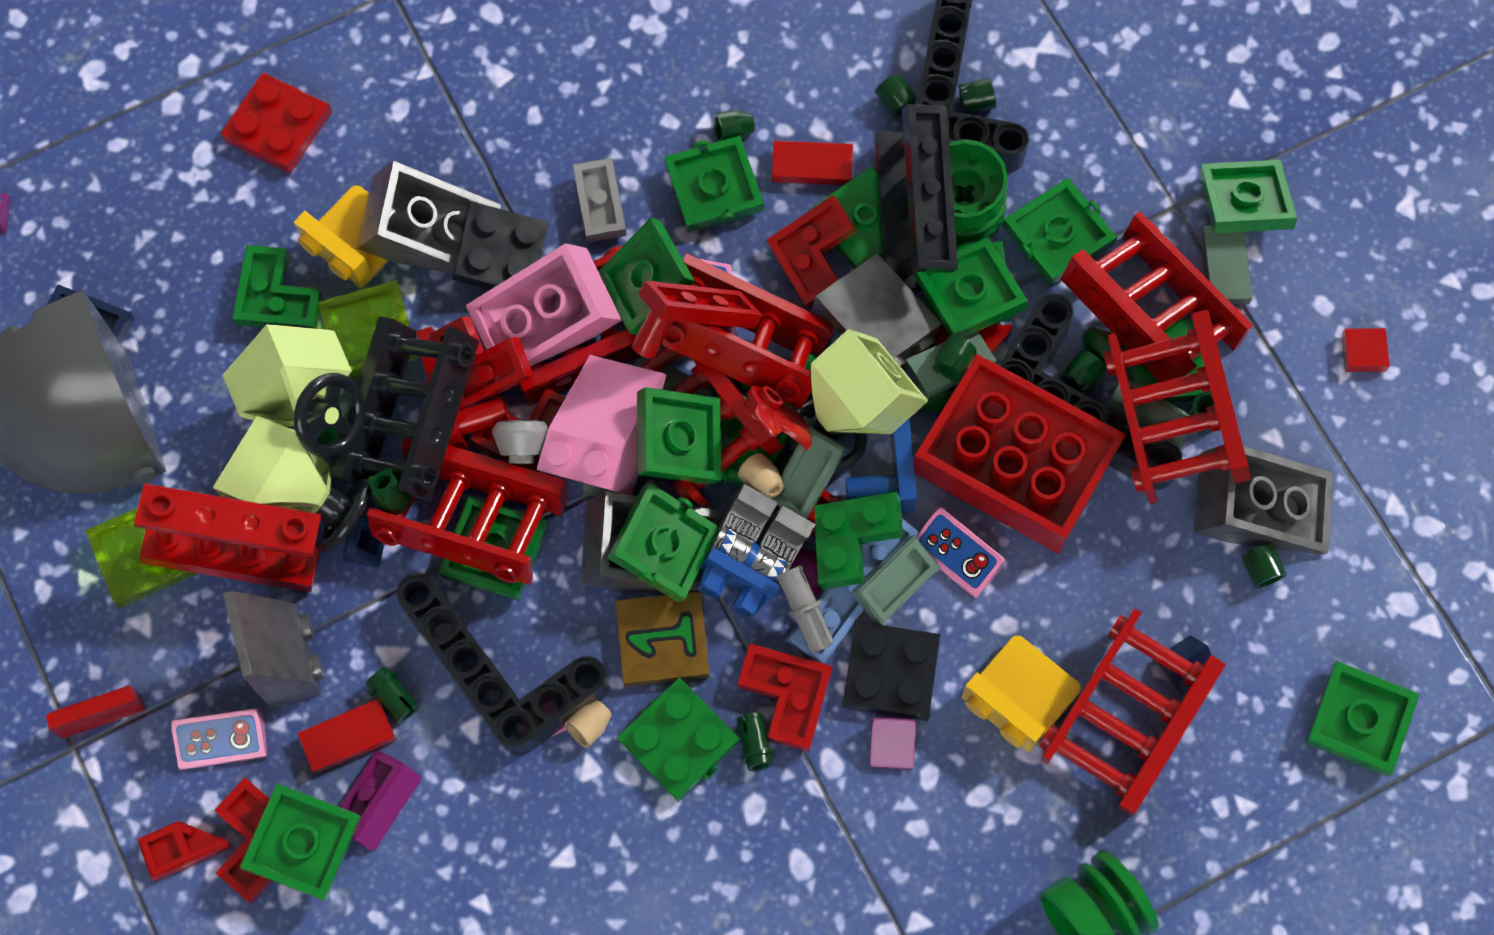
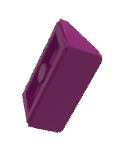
(379, 797)

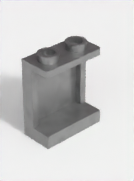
(880, 306)

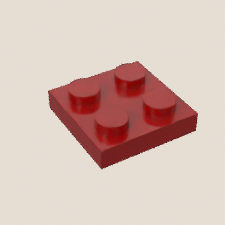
(276, 122)

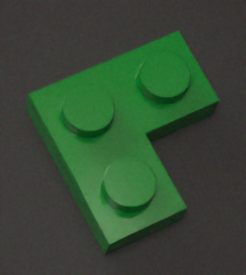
(265, 299)
(844, 528)

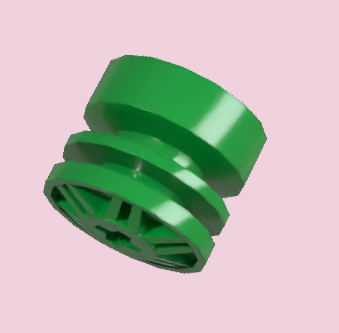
(983, 180)
(1107, 904)

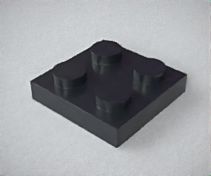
(496, 245)
(891, 671)

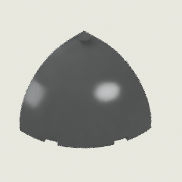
(73, 404)

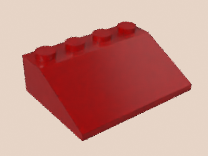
(1017, 453)

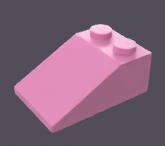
(547, 305)
(597, 426)

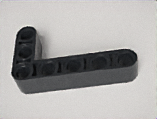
(943, 84)
(1048, 338)
(486, 676)

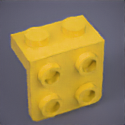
(337, 238)
(1021, 693)

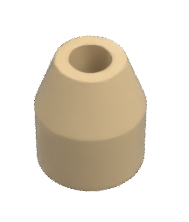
(761, 475)
(588, 723)

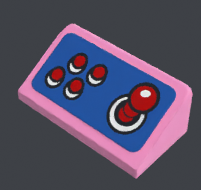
(960, 552)
(219, 738)

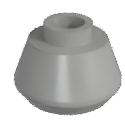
(520, 439)

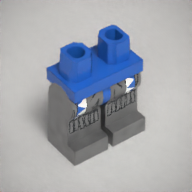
(751, 565)

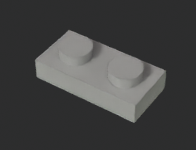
(599, 200)

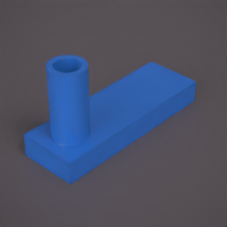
(901, 482)

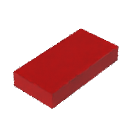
(812, 163)
(95, 712)
(346, 736)

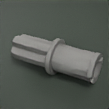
(805, 609)

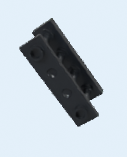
(917, 195)
(380, 386)

